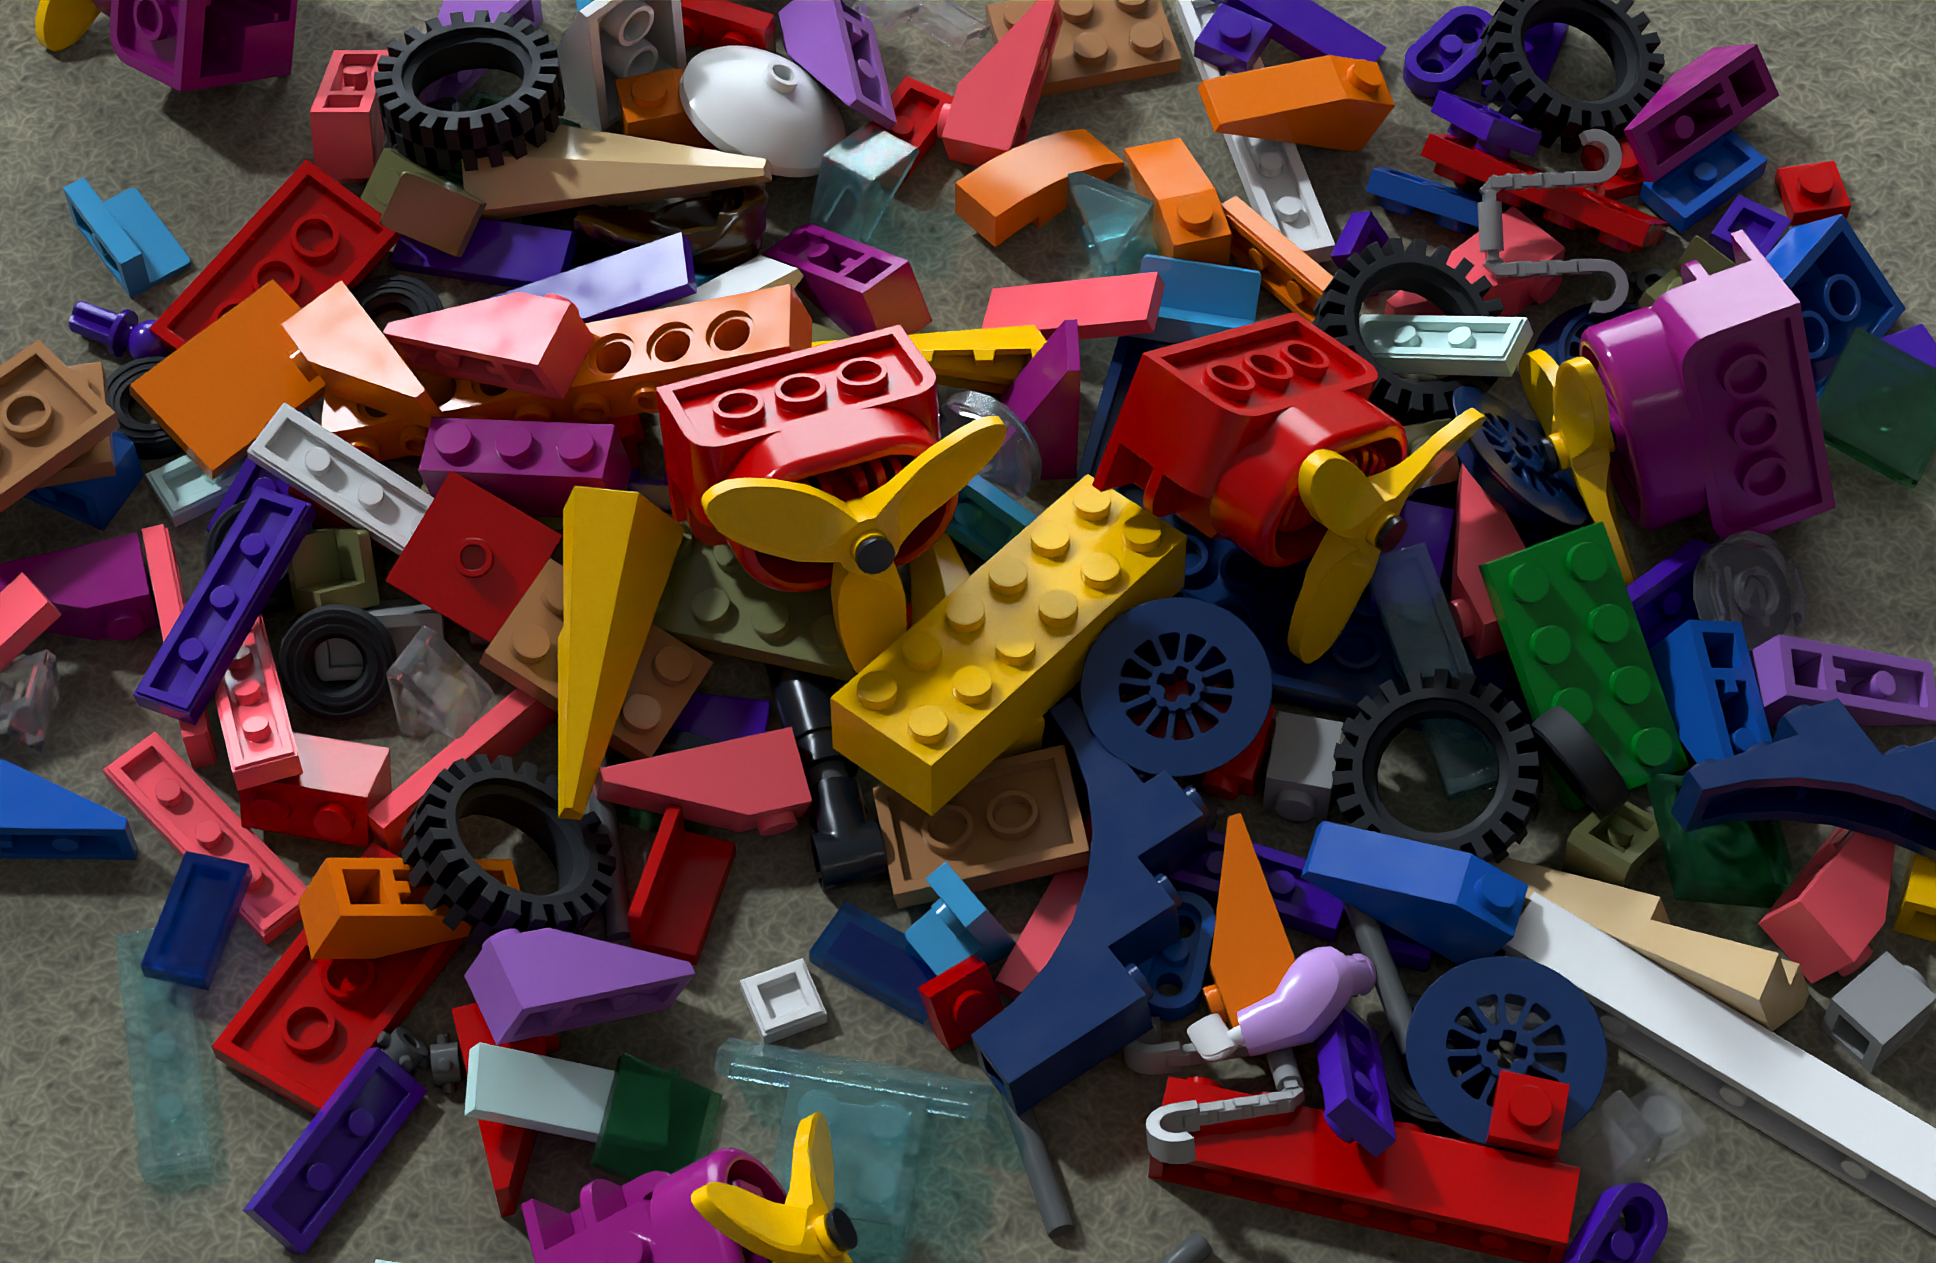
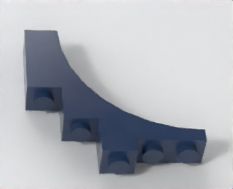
(1819, 774)
(1091, 991)

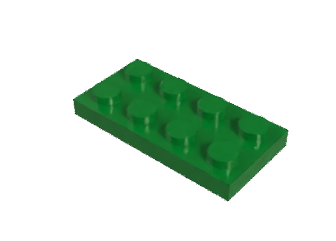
(1584, 651)

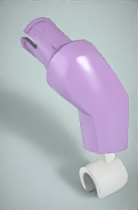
(1296, 1013)

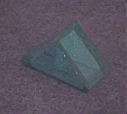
(860, 181)
(1109, 223)

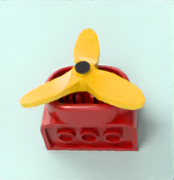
(1281, 454)
(824, 472)

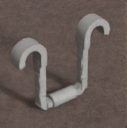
(1491, 223)
(1169, 1124)

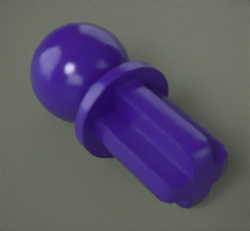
(116, 331)

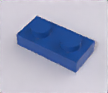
(1704, 181)
(1404, 191)

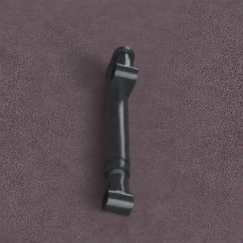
(844, 842)

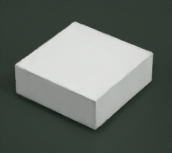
(783, 1001)

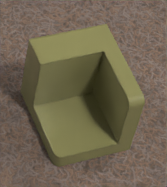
(333, 568)

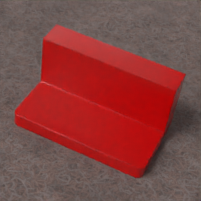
(679, 890)

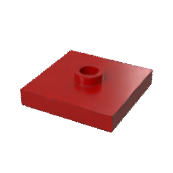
(473, 557)

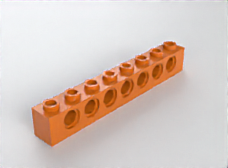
(616, 376)

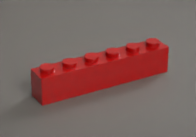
(1414, 1188)

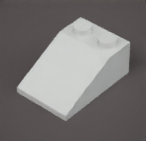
(614, 43)

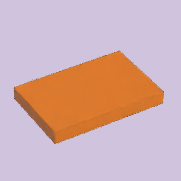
(228, 381)

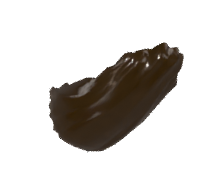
(722, 227)

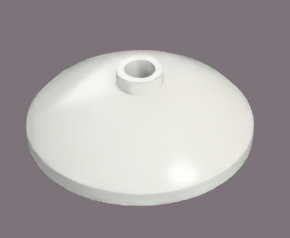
(761, 108)

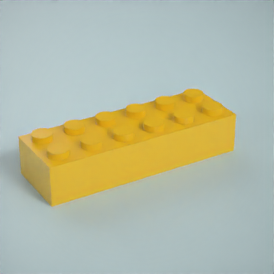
(1003, 644)

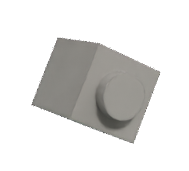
(1301, 766)
(1879, 1011)

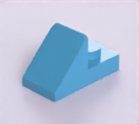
(957, 926)

